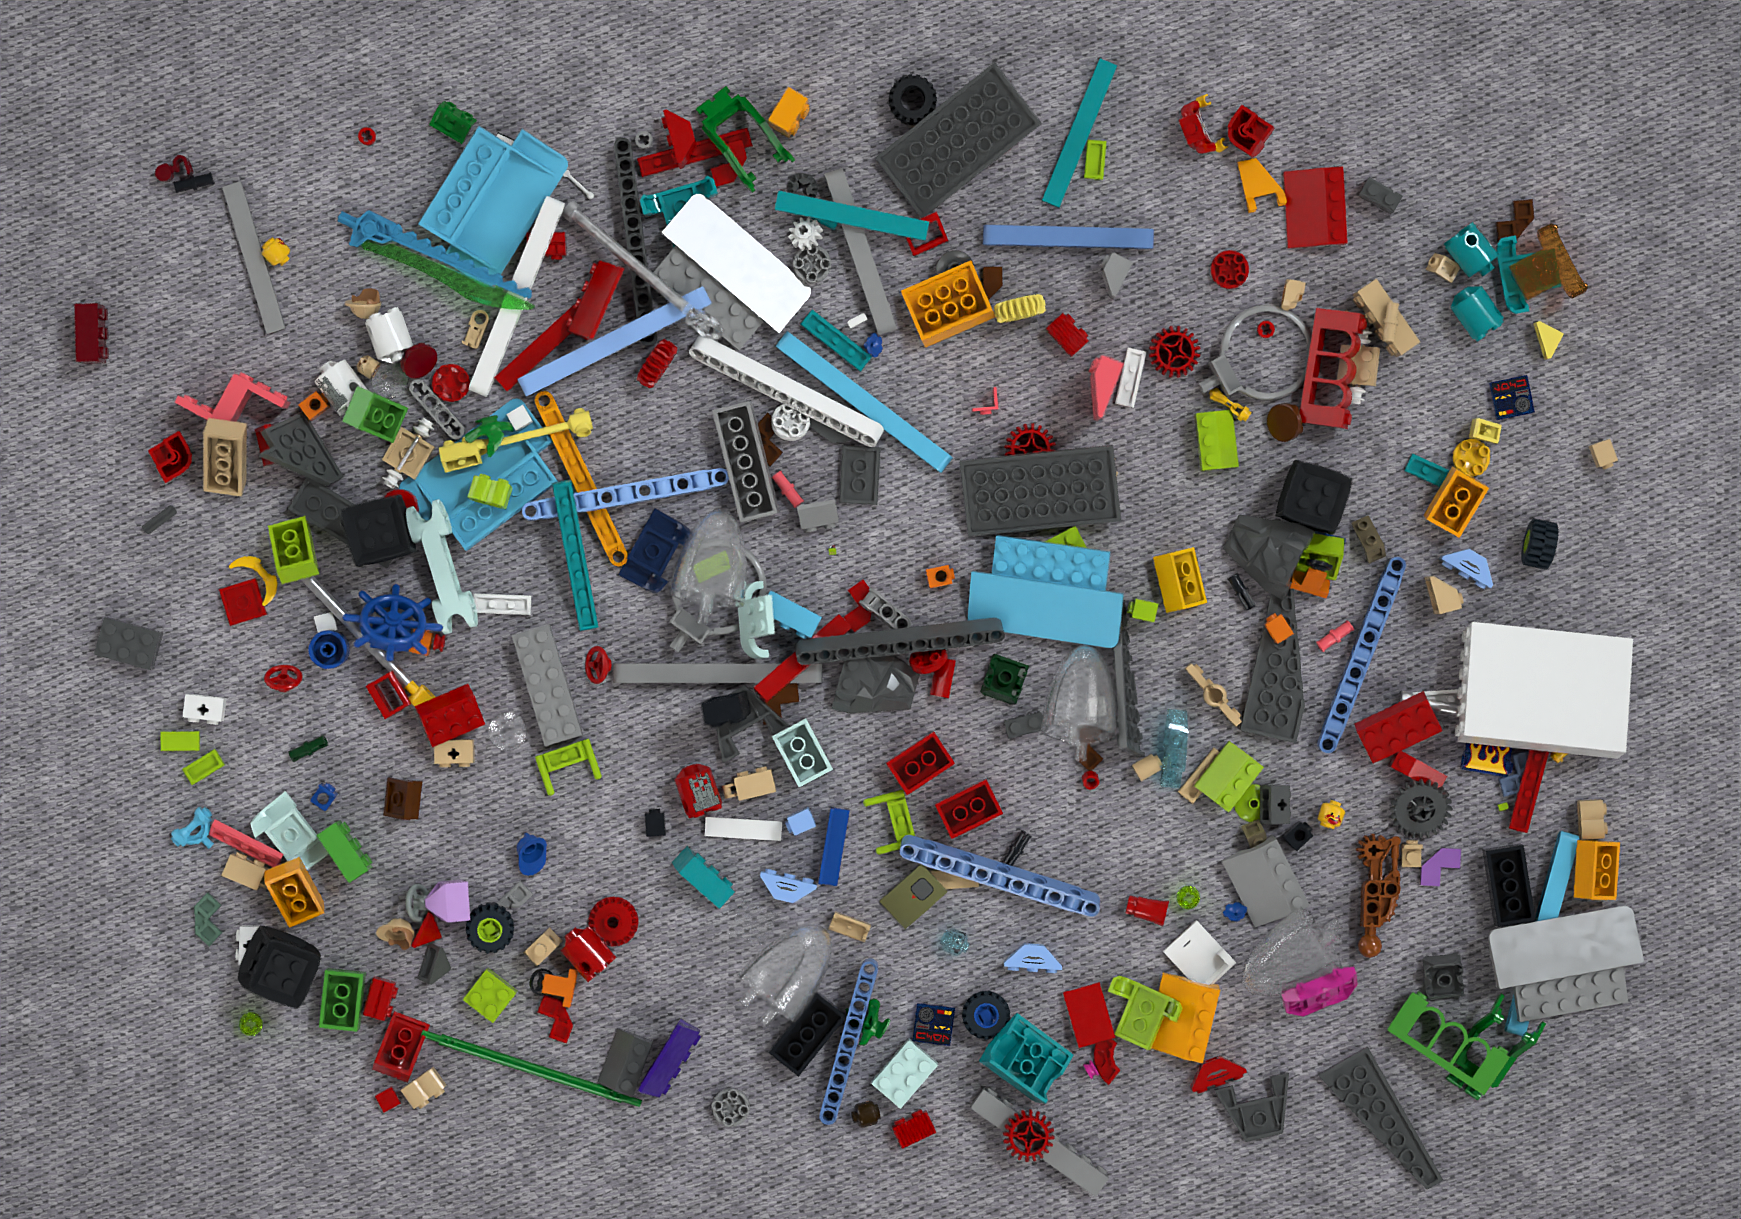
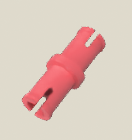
(787, 489)
(1335, 636)

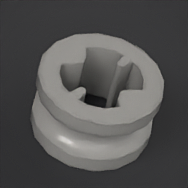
(645, 134)

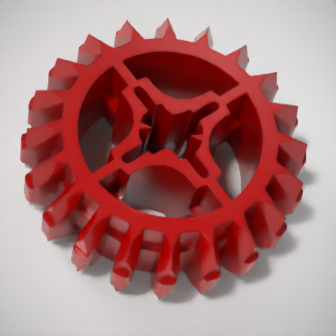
(1159, 344)
(657, 363)
(1032, 432)
(1037, 1135)

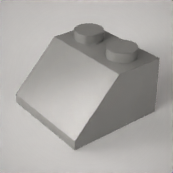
(1114, 272)
(818, 515)

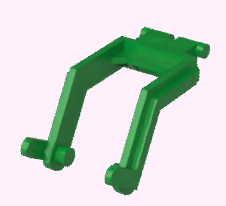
(721, 110)
(1469, 1068)

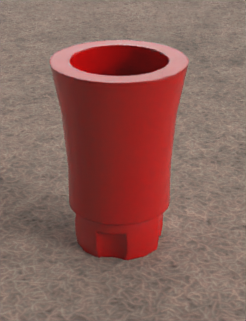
(1147, 909)

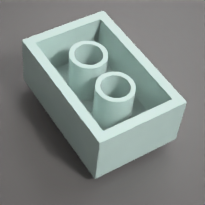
(802, 752)
(904, 1073)

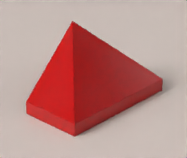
(428, 931)

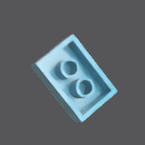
(794, 616)

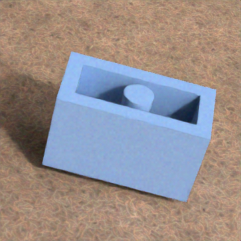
(800, 821)

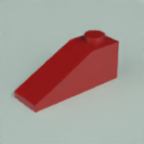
(1416, 769)

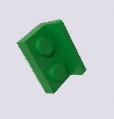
(452, 121)

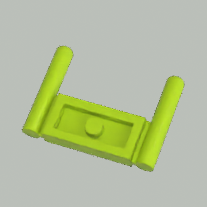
(564, 757)
(899, 816)

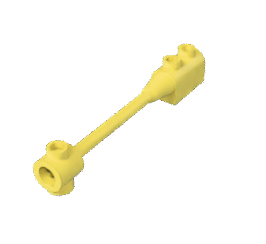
(468, 454)

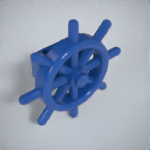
(391, 630)

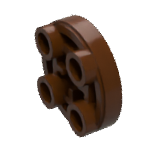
(1284, 422)

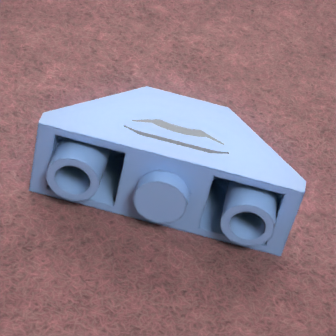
(1469, 565)
(787, 887)
(1033, 958)

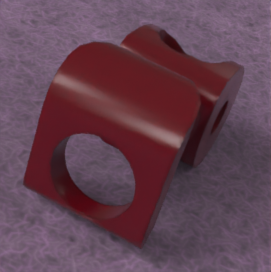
(166, 172)

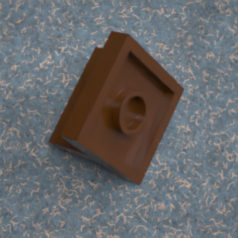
(402, 798)

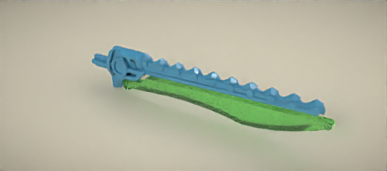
(382, 230)

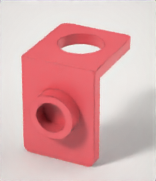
(987, 410)

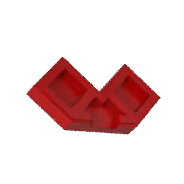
(724, 173)
(859, 616)
(562, 1025)

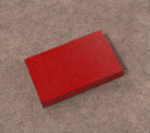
(1089, 1015)

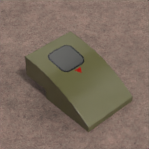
(913, 896)

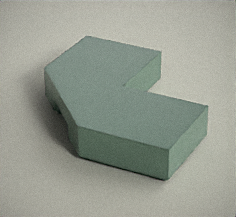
(204, 928)

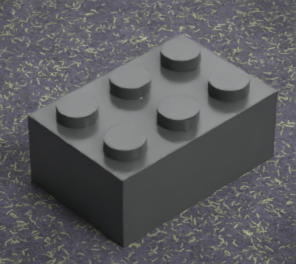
(128, 643)

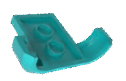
(673, 200)
(1507, 256)

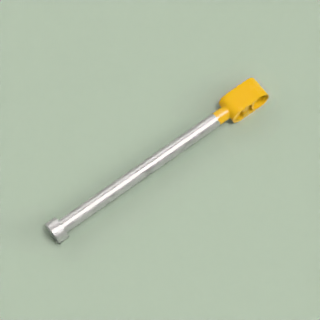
(417, 694)

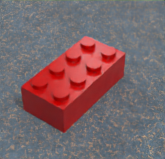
(1398, 727)

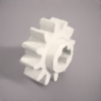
(805, 233)

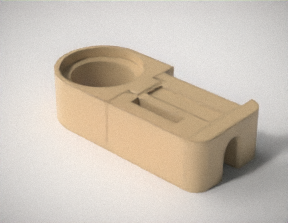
(476, 331)

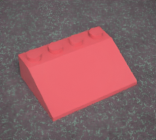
(1103, 380)

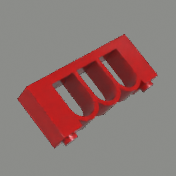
(1339, 321)

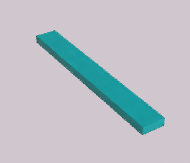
(1079, 133)
(851, 215)
(575, 555)

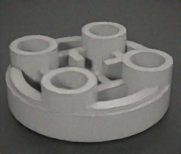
(812, 264)
(730, 1107)

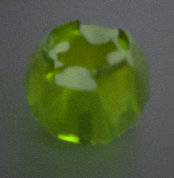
(1182, 893)
(247, 1029)

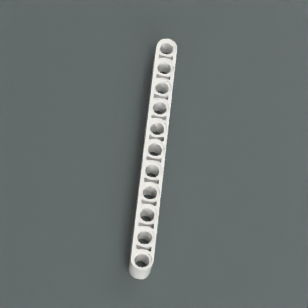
(524, 277)
(786, 391)

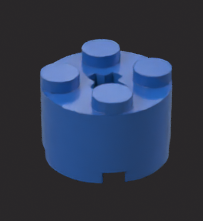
(338, 655)

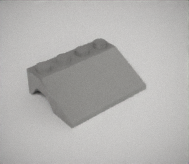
(1265, 882)

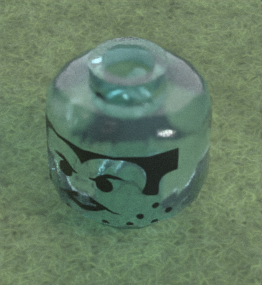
(954, 942)

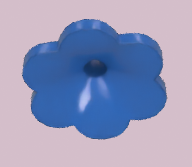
(873, 345)
(1235, 911)

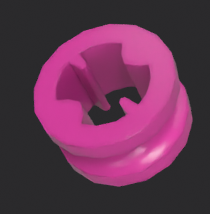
(1091, 1070)

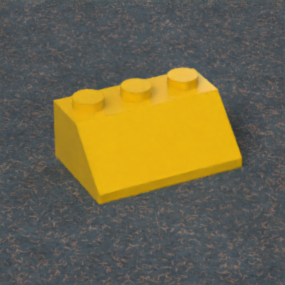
(1180, 580)

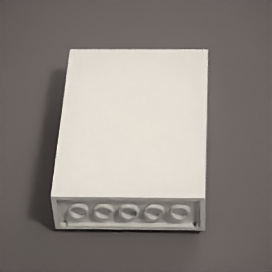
(1544, 690)

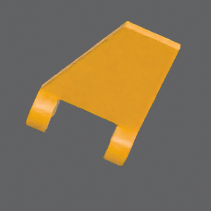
(1258, 183)

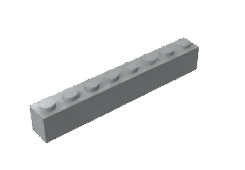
(1060, 1156)

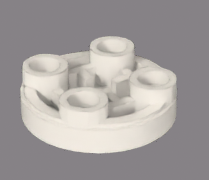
(789, 423)

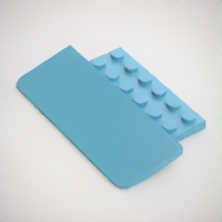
(493, 197)
(512, 462)
(1048, 592)

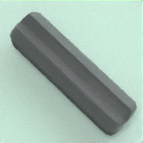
(159, 519)

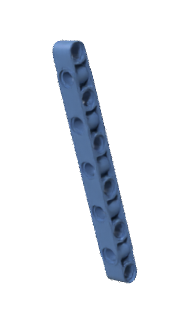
(1361, 654)
(1000, 875)

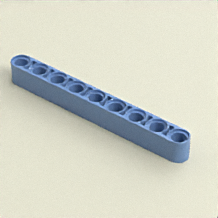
(1068, 236)
(845, 1050)

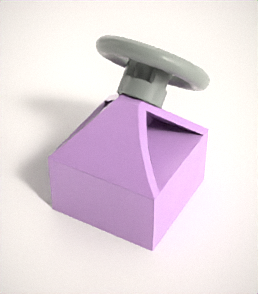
(446, 901)

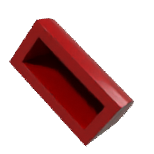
(942, 679)

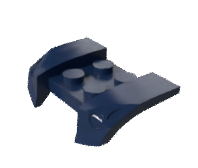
(654, 551)

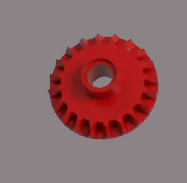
(626, 917)

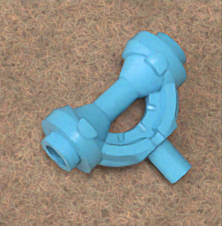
(183, 837)

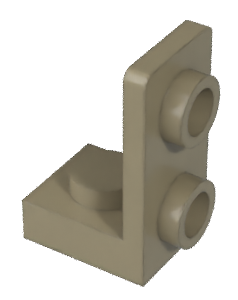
(1369, 538)
(1254, 833)

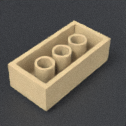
(1374, 301)
(224, 457)

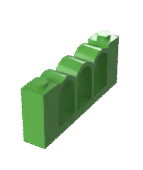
(1408, 1016)

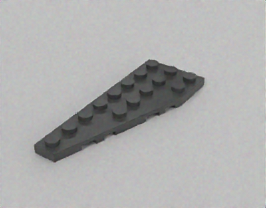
(1276, 686)

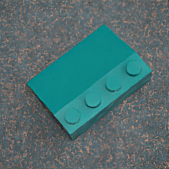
(1026, 1058)

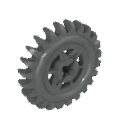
(1424, 820)

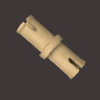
(1390, 322)

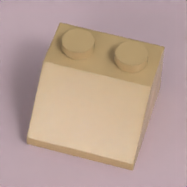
(1443, 596)

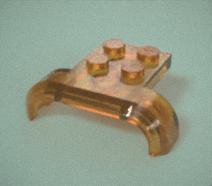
(1548, 267)

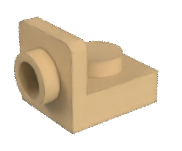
(1443, 267)
(1411, 854)

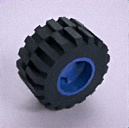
(985, 1014)

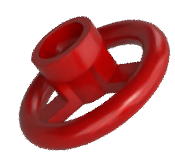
(601, 665)
(283, 681)

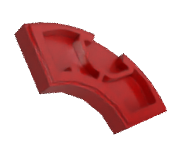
(1104, 1060)

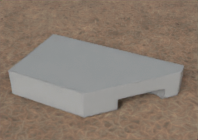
(516, 896)

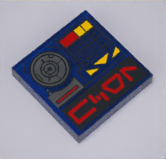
(1511, 397)
(933, 1024)

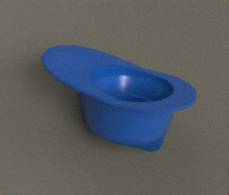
(531, 854)

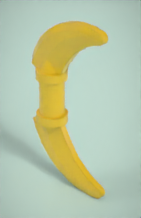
(255, 564)

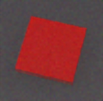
(242, 601)

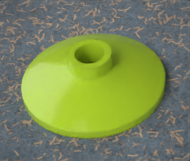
(1243, 806)

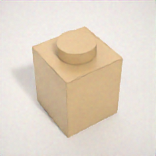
(1603, 454)

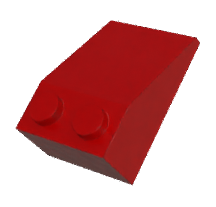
(400, 1047)

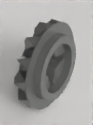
(804, 179)

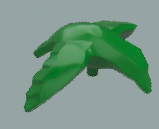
(492, 429)
(871, 1023)

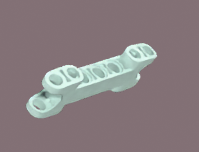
(432, 536)

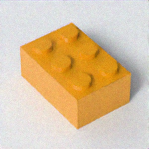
(789, 112)
(1456, 501)
(1596, 869)
(294, 892)

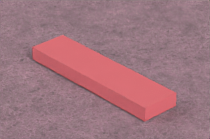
(245, 844)

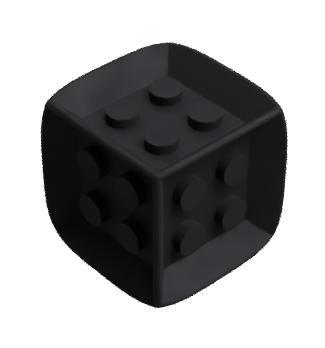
(1314, 496)
(377, 530)
(279, 967)

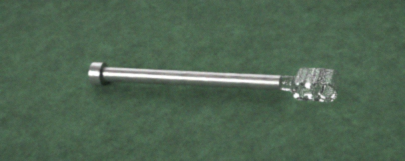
(573, 212)

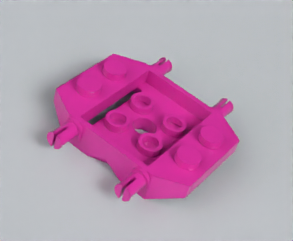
(1320, 992)

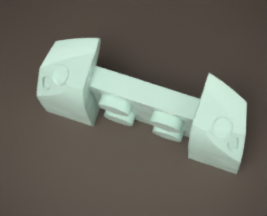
(289, 831)

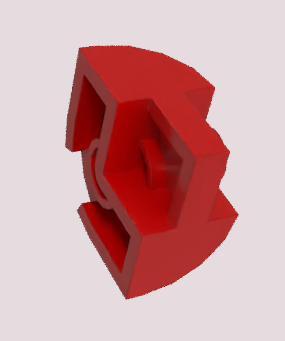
(1248, 131)
(171, 456)

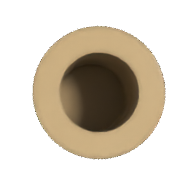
(1147, 767)

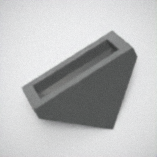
(434, 964)

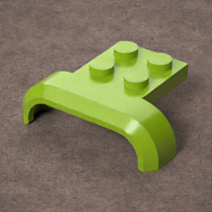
(1143, 1011)

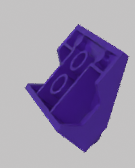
(669, 1059)

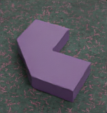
(1431, 869)

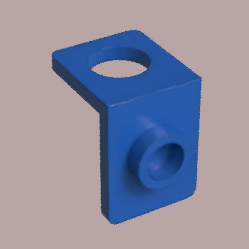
(329, 790)

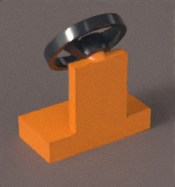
(1313, 580)
(555, 985)

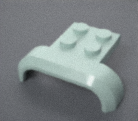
(755, 621)

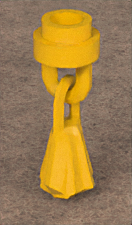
(1216, 395)

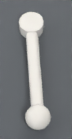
(590, 195)

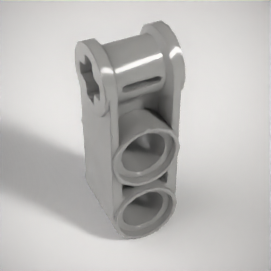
(875, 602)

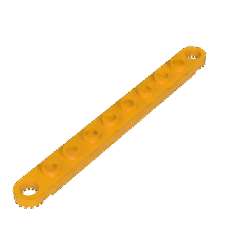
(581, 477)

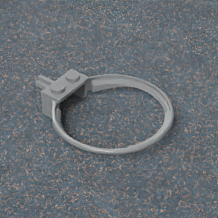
(1223, 373)
(698, 631)

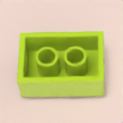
(293, 550)

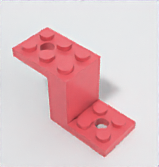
(233, 399)

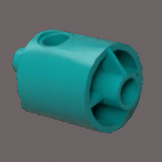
(1472, 251)
(1476, 311)

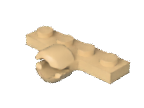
(1214, 694)

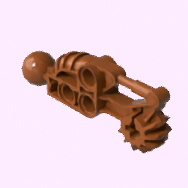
(1385, 903)

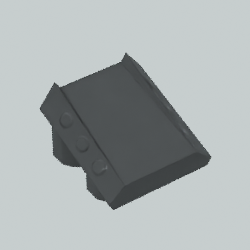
(1443, 976)

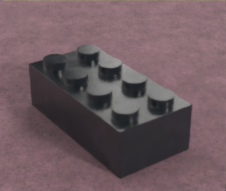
(725, 708)
(1508, 885)
(808, 1035)

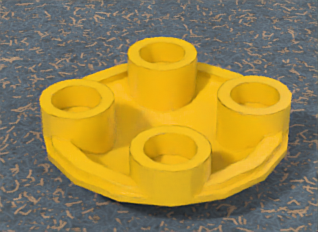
(1471, 457)

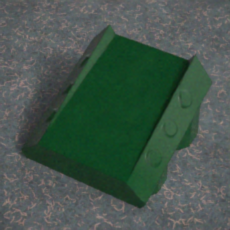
(1004, 679)

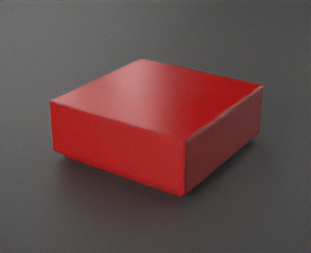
(387, 1099)

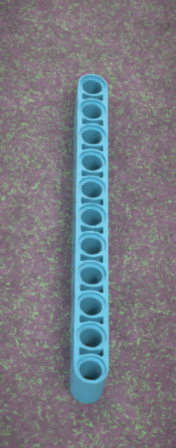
(863, 401)
(1549, 903)

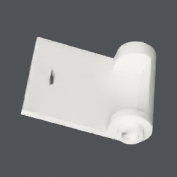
(1201, 958)

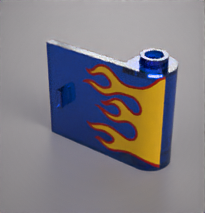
(1487, 759)

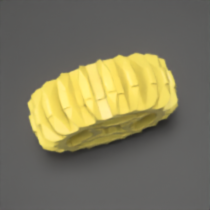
(1019, 308)

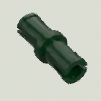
(308, 748)

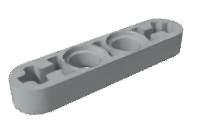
(435, 411)

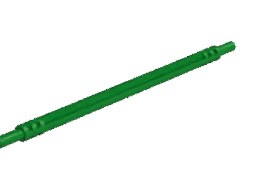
(530, 1068)

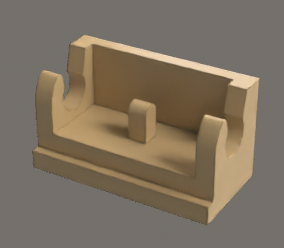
(849, 926)

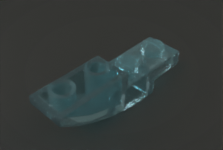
(1175, 748)

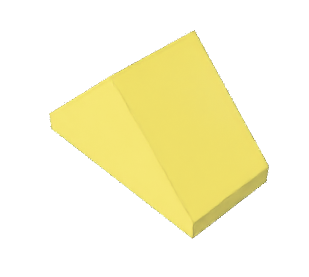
(1548, 338)
(1485, 430)

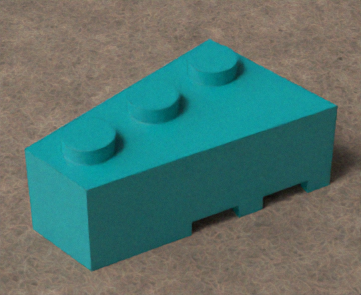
(703, 877)

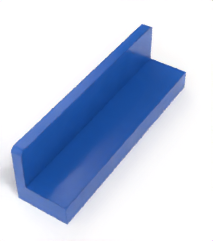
(833, 846)

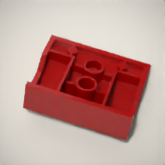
(1315, 207)
(594, 300)

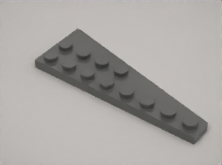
(1126, 699)
(1369, 1096)

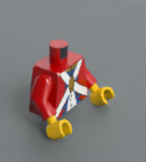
(1195, 128)

